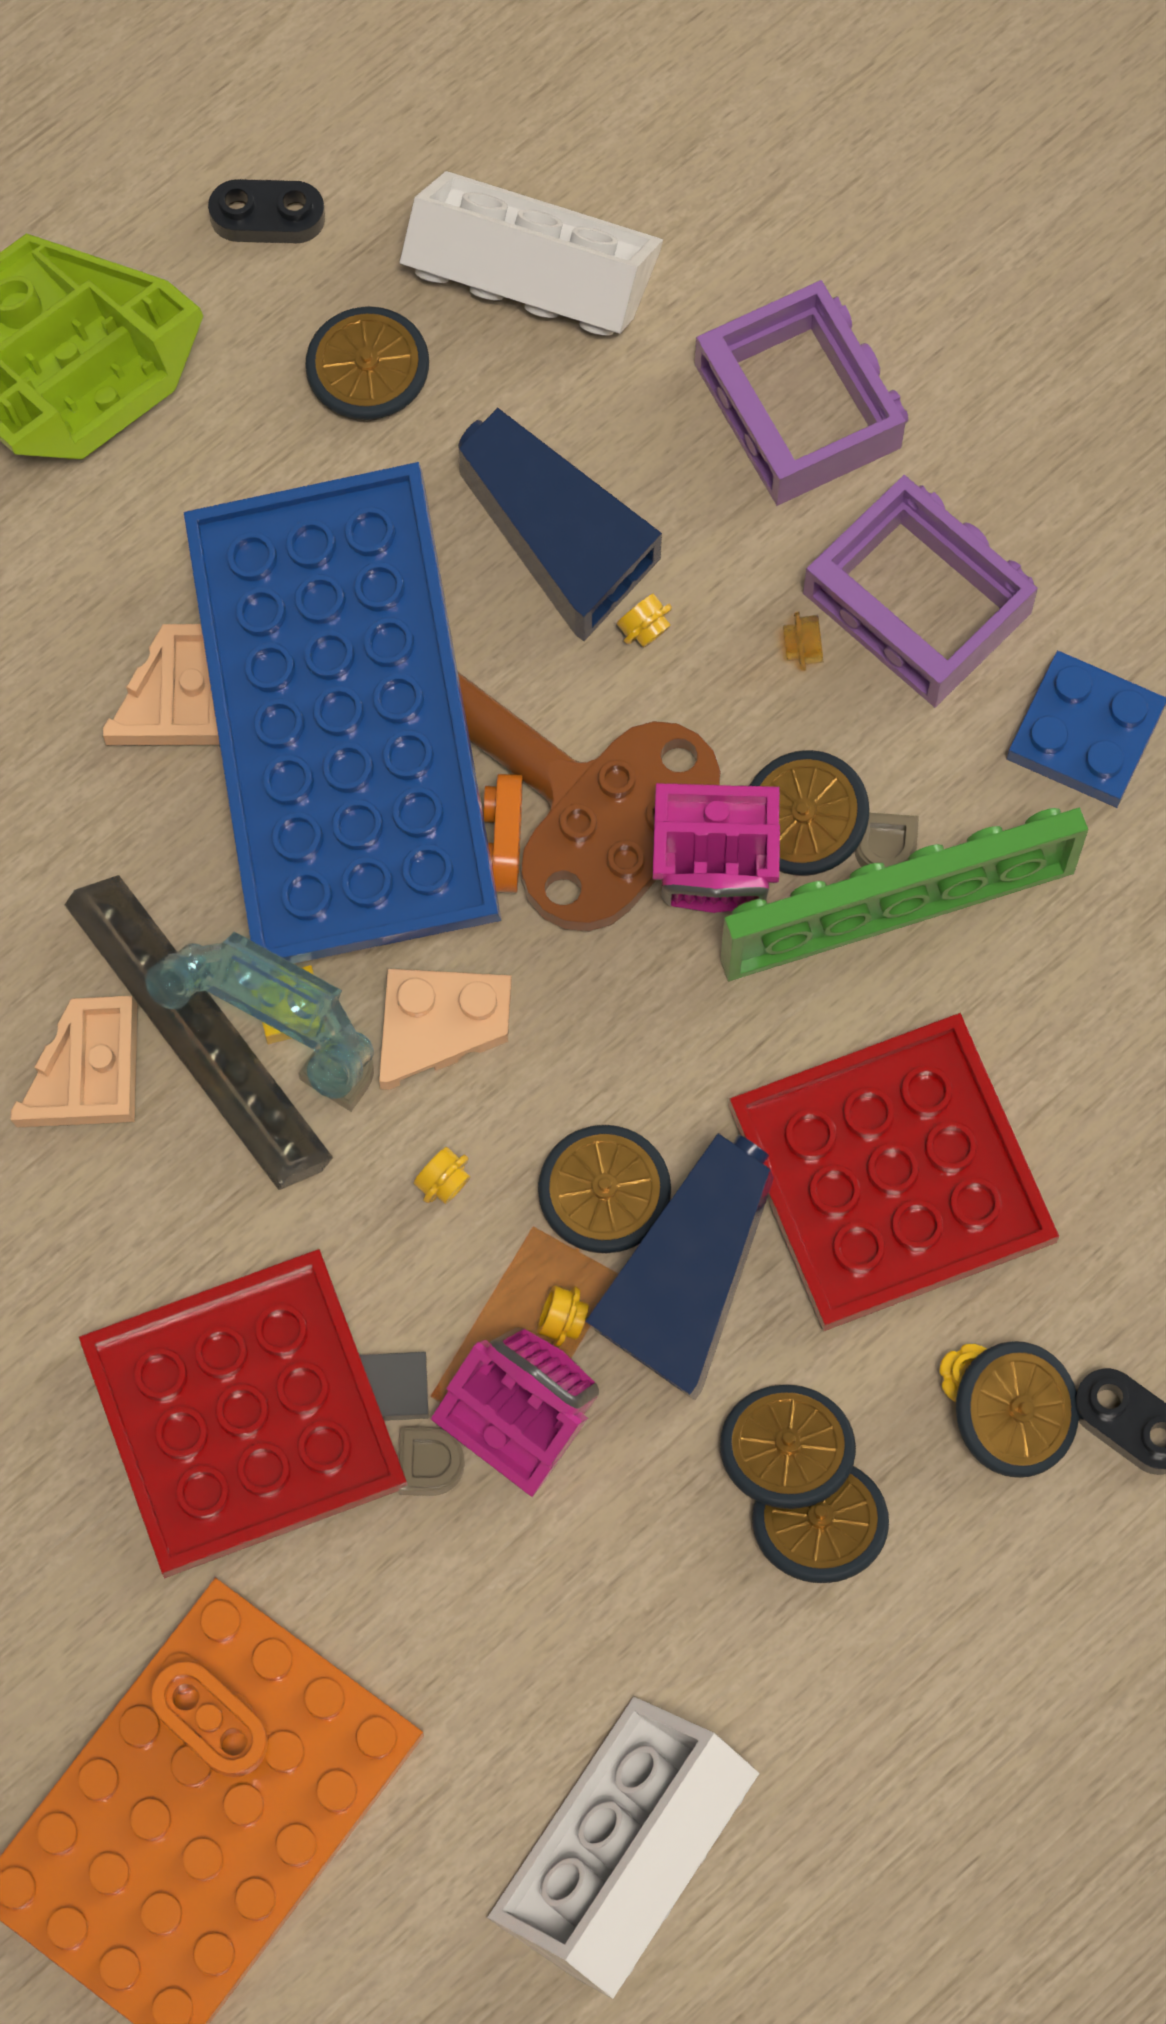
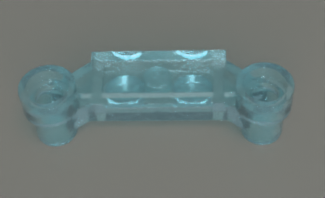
(274, 994)

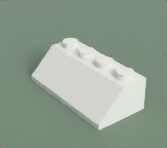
(529, 253)
(624, 1845)

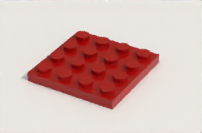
(894, 1171)
(242, 1413)

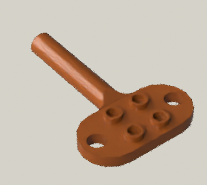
(599, 808)

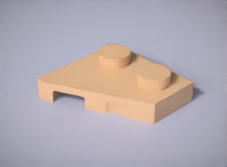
(168, 695)
(439, 1019)
(87, 1068)

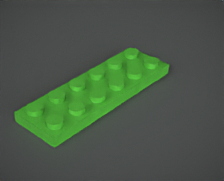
(903, 894)

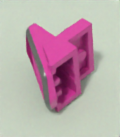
(715, 844)
(517, 1405)

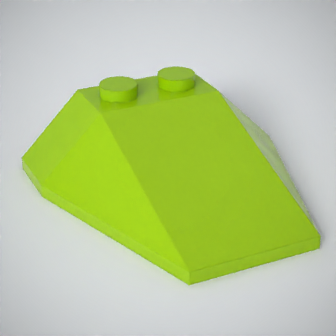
(83, 347)

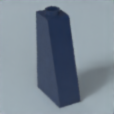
(560, 522)
(686, 1270)

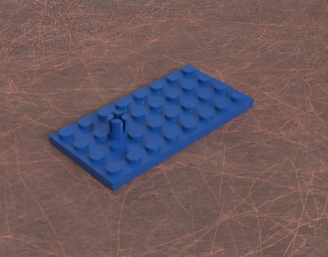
(341, 716)

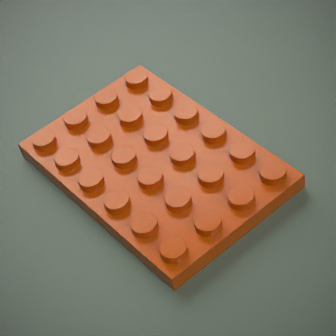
(175, 1878)

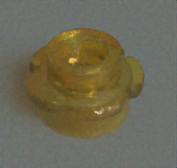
(803, 640)

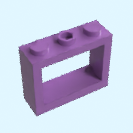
(856, 365)
(883, 632)

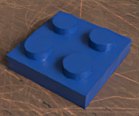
(1087, 729)

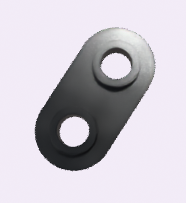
(265, 213)
(1129, 1424)

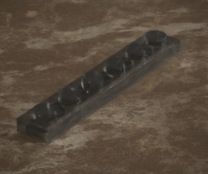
(201, 1037)

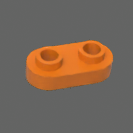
(504, 809)
(211, 1719)

